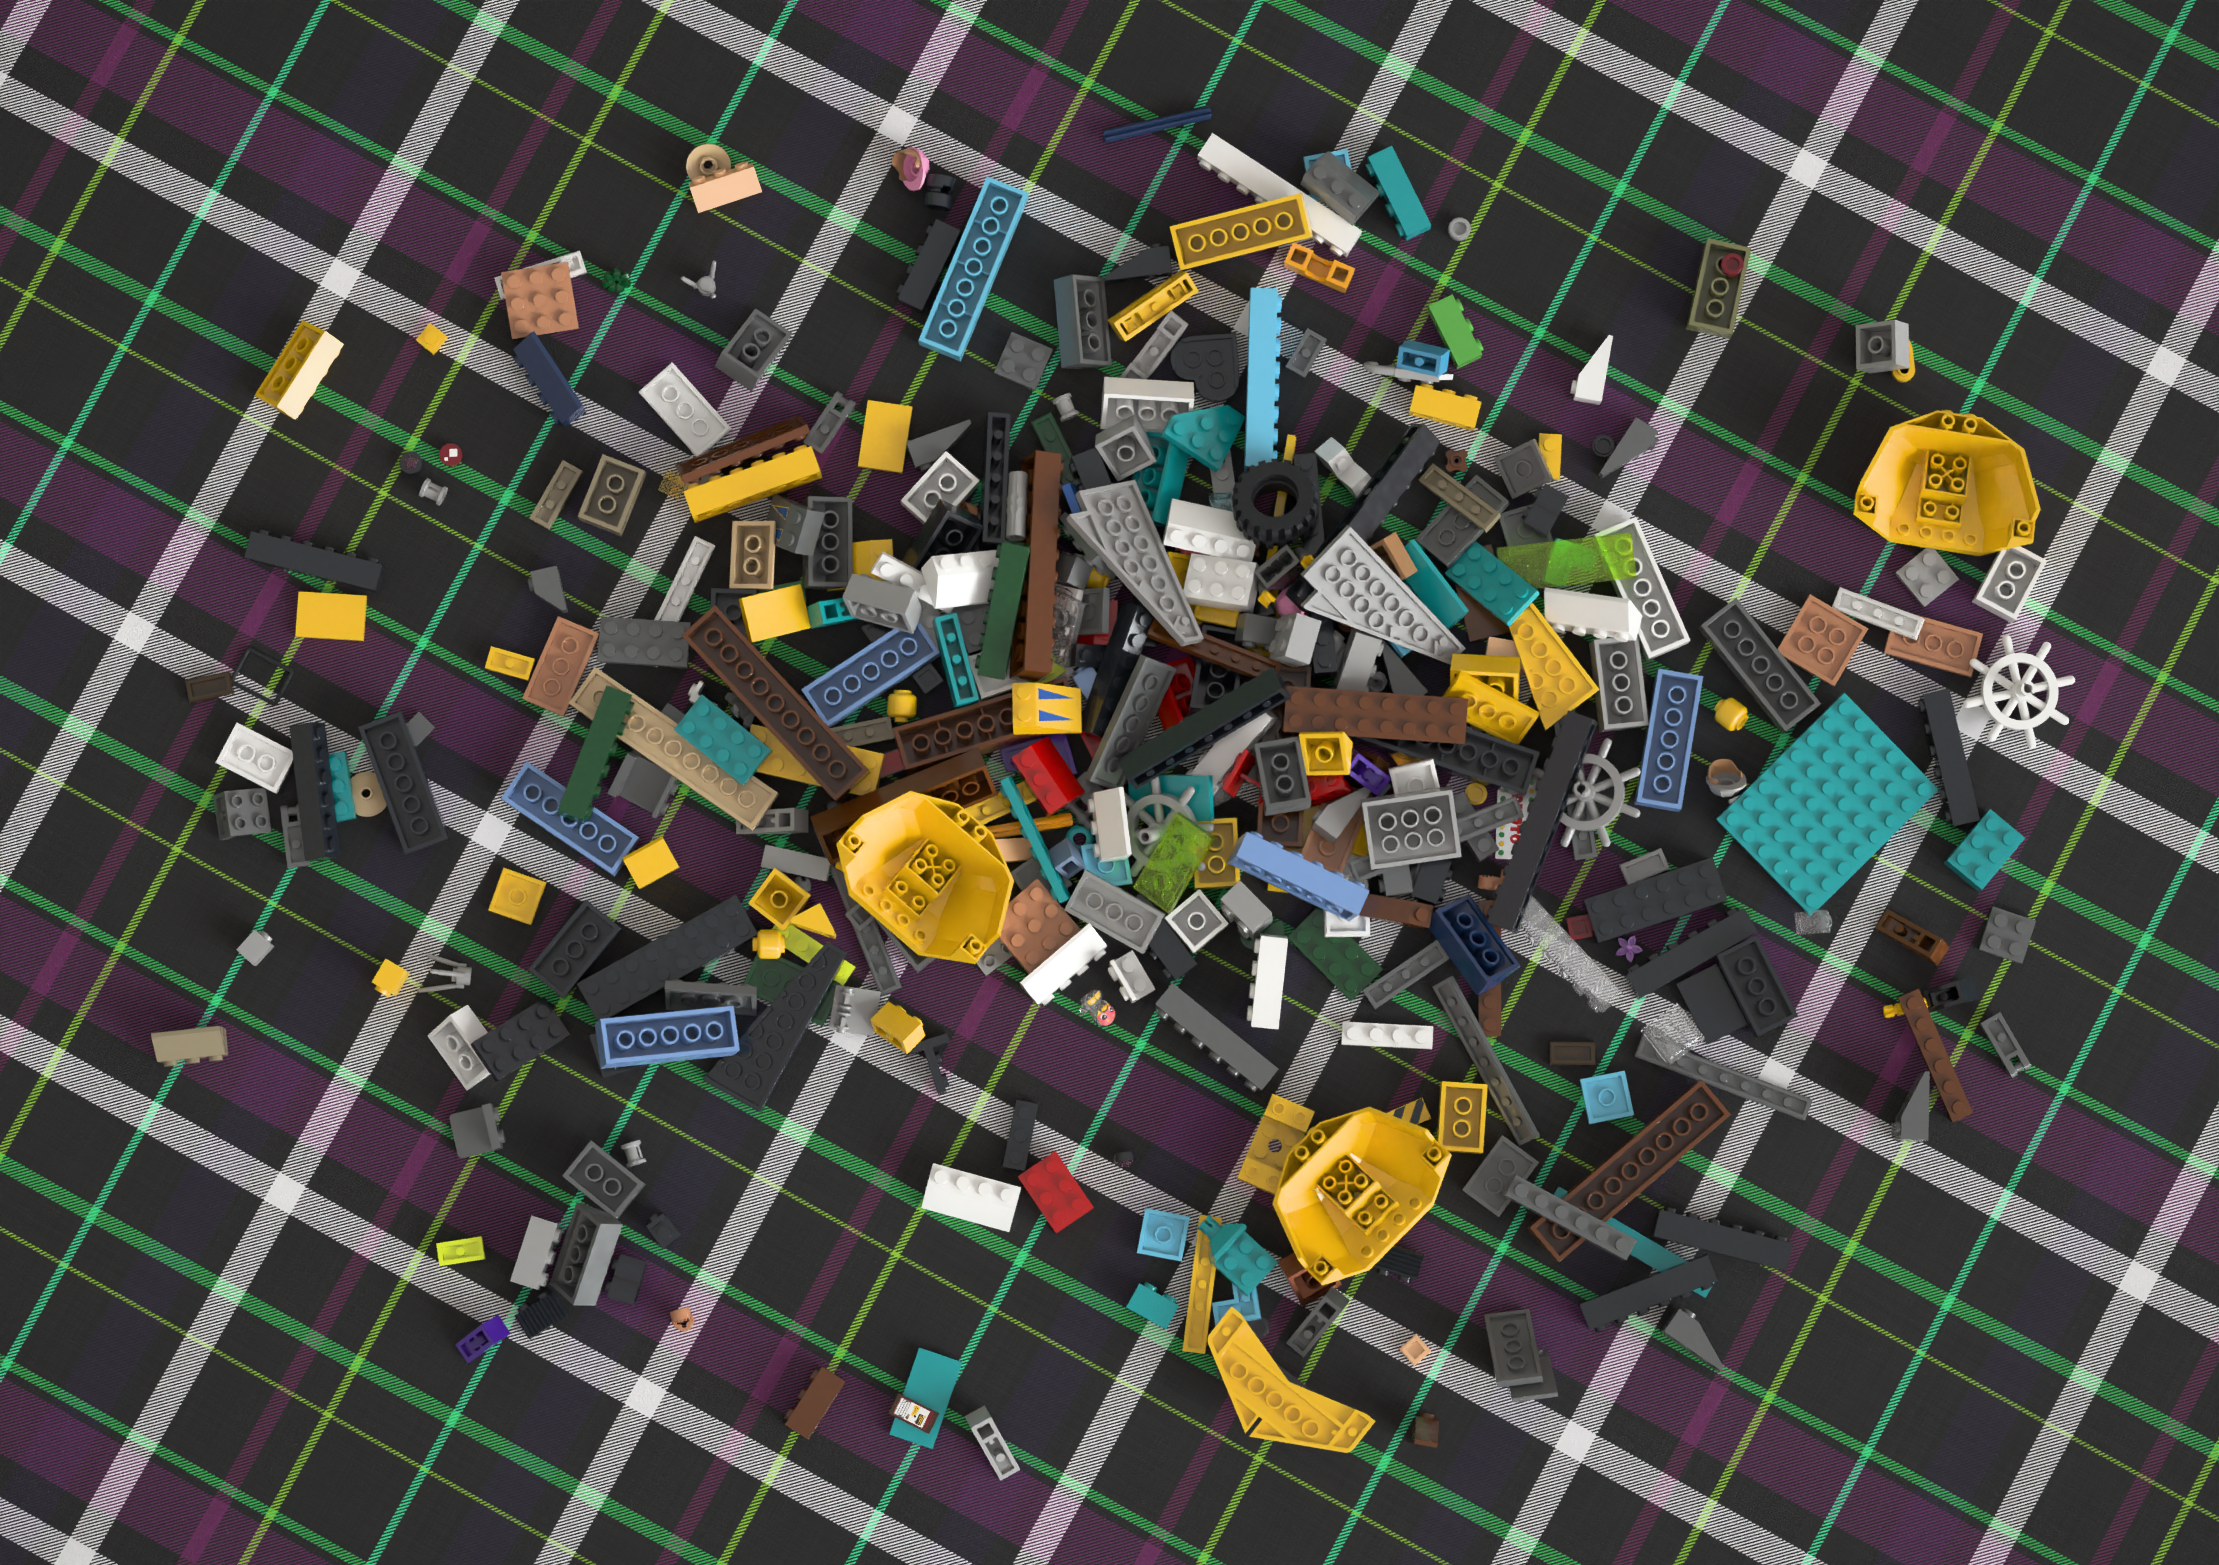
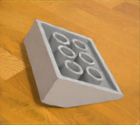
(1411, 827)

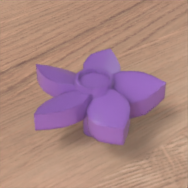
(1628, 948)

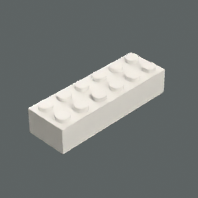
(1660, 625)

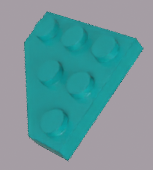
(1205, 433)

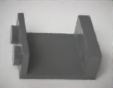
(644, 784)

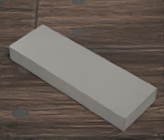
(796, 863)

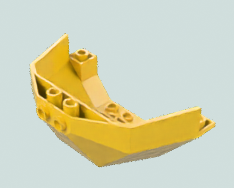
(1949, 486)
(928, 876)
(1356, 1190)

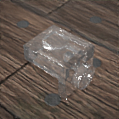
(1813, 922)

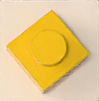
(431, 338)

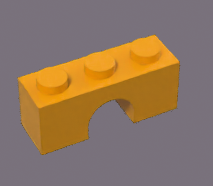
(1329, 273)

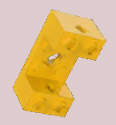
(1283, 1122)

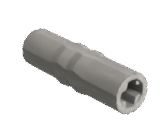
(1016, 506)

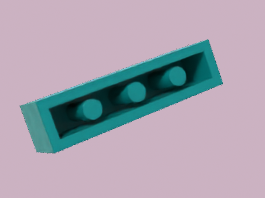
(1398, 193)
(955, 660)

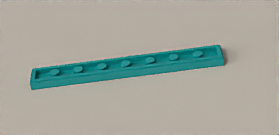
(1646, 1249)

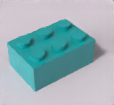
(1984, 850)

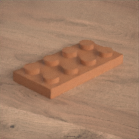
(1938, 646)
(561, 666)
(1333, 855)

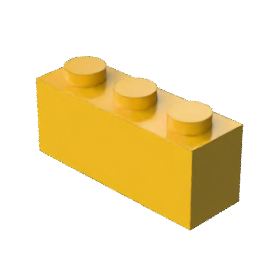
(1445, 407)

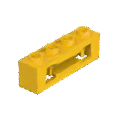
(1153, 305)

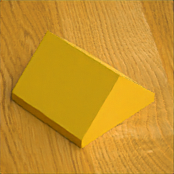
(1326, 753)
(650, 862)
(779, 899)
(815, 921)

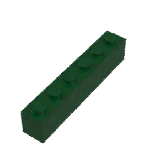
(1004, 609)
(595, 754)

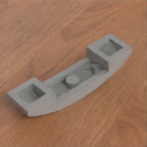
(1156, 348)

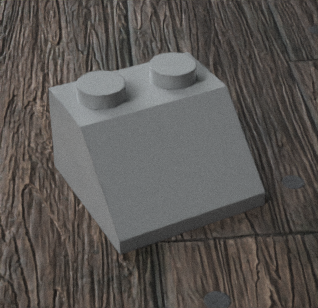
(1125, 447)

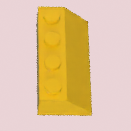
(299, 369)

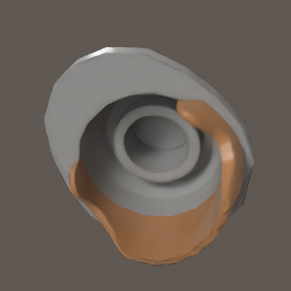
(1725, 778)

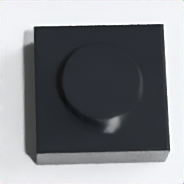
(927, 678)

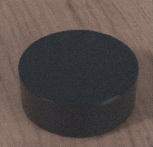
(1259, 1327)

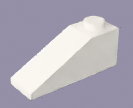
(1592, 378)

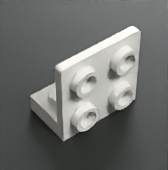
(1131, 977)

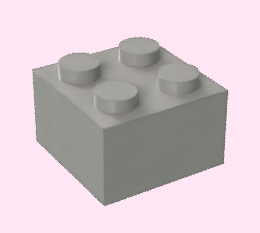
(1882, 346)
(1294, 639)

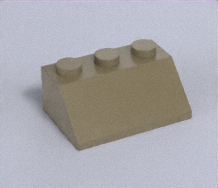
(190, 1045)

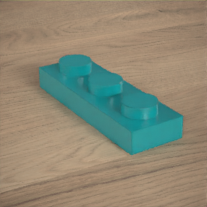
(342, 787)

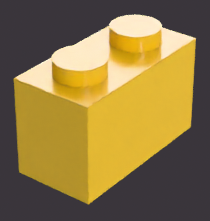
(390, 978)
(898, 1027)

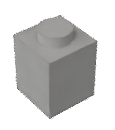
(256, 947)

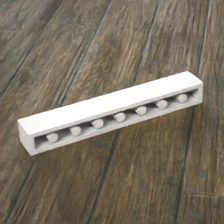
(1266, 186)

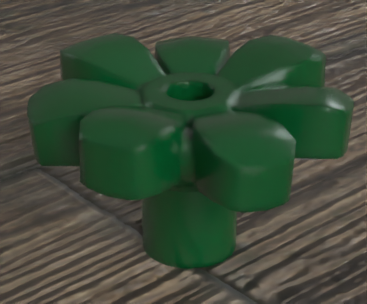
(616, 280)

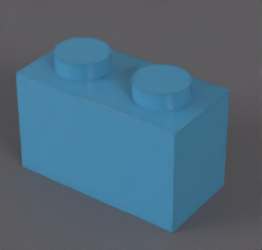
(1423, 358)

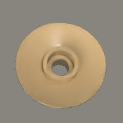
(704, 153)
(375, 802)

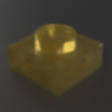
(672, 485)

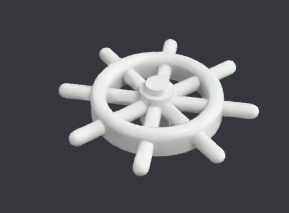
(2019, 691)

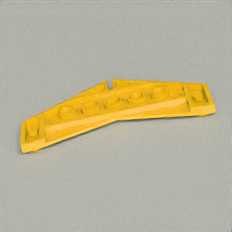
(1263, 1391)

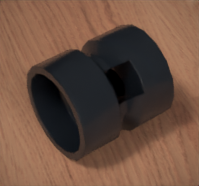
(939, 191)

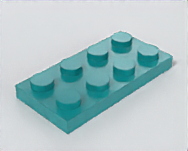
(1492, 583)
(723, 740)

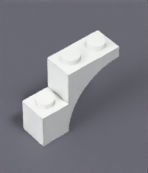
(1342, 466)

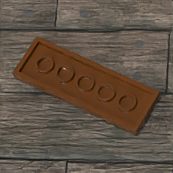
(743, 448)

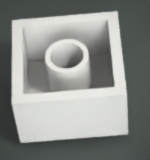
(1196, 921)

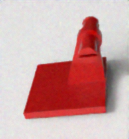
(1234, 780)

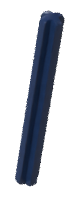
(1157, 124)

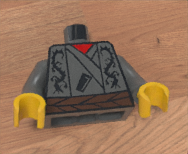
(1281, 571)

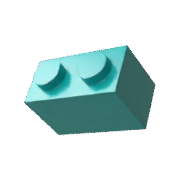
(1152, 1305)

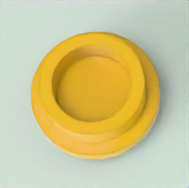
(1476, 793)

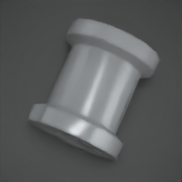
(1065, 407)
(433, 491)
(633, 1153)

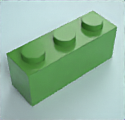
(1455, 331)

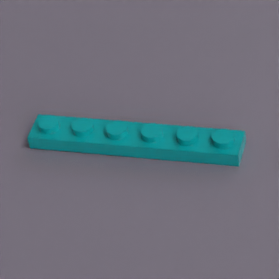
(1030, 831)

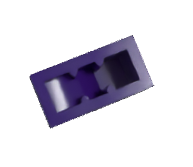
(1367, 773)
(482, 1338)

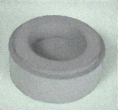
(1459, 229)

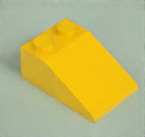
(865, 555)

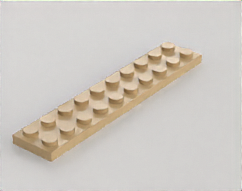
(655, 738)

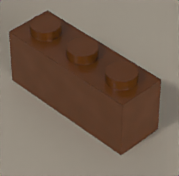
(814, 1402)

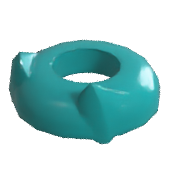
(1080, 829)

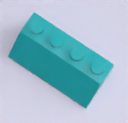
(1162, 479)
(1433, 588)

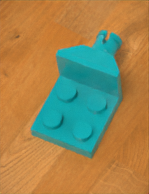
(1237, 1254)

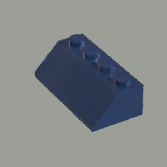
(549, 380)
(1472, 944)

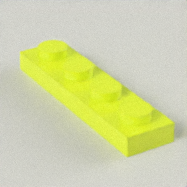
(807, 948)

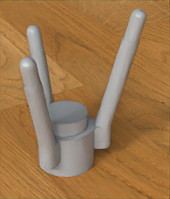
(705, 284)
(460, 975)

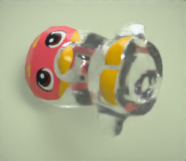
(1100, 1010)

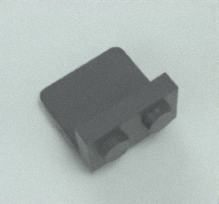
(477, 1131)

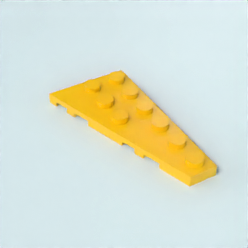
(1550, 667)

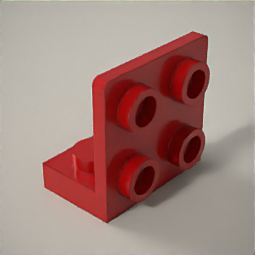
(1327, 788)

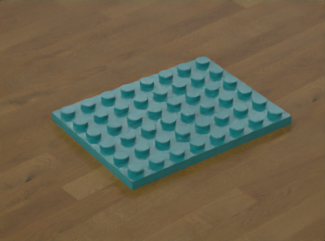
(1827, 804)

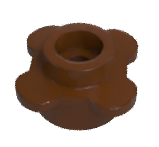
(1461, 465)

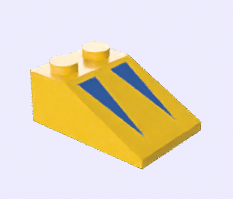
(1046, 709)

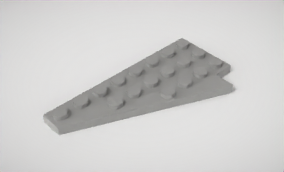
(1125, 538)
(1366, 594)

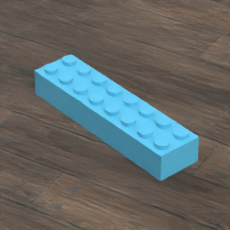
(973, 268)
(1261, 376)

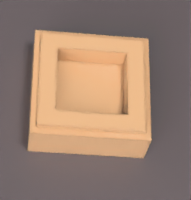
(1415, 1350)

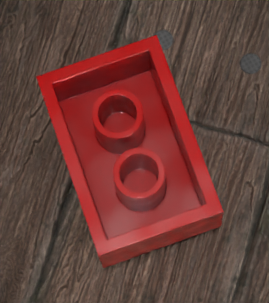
(1055, 1192)

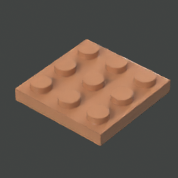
(540, 300)
(1821, 640)
(1035, 926)

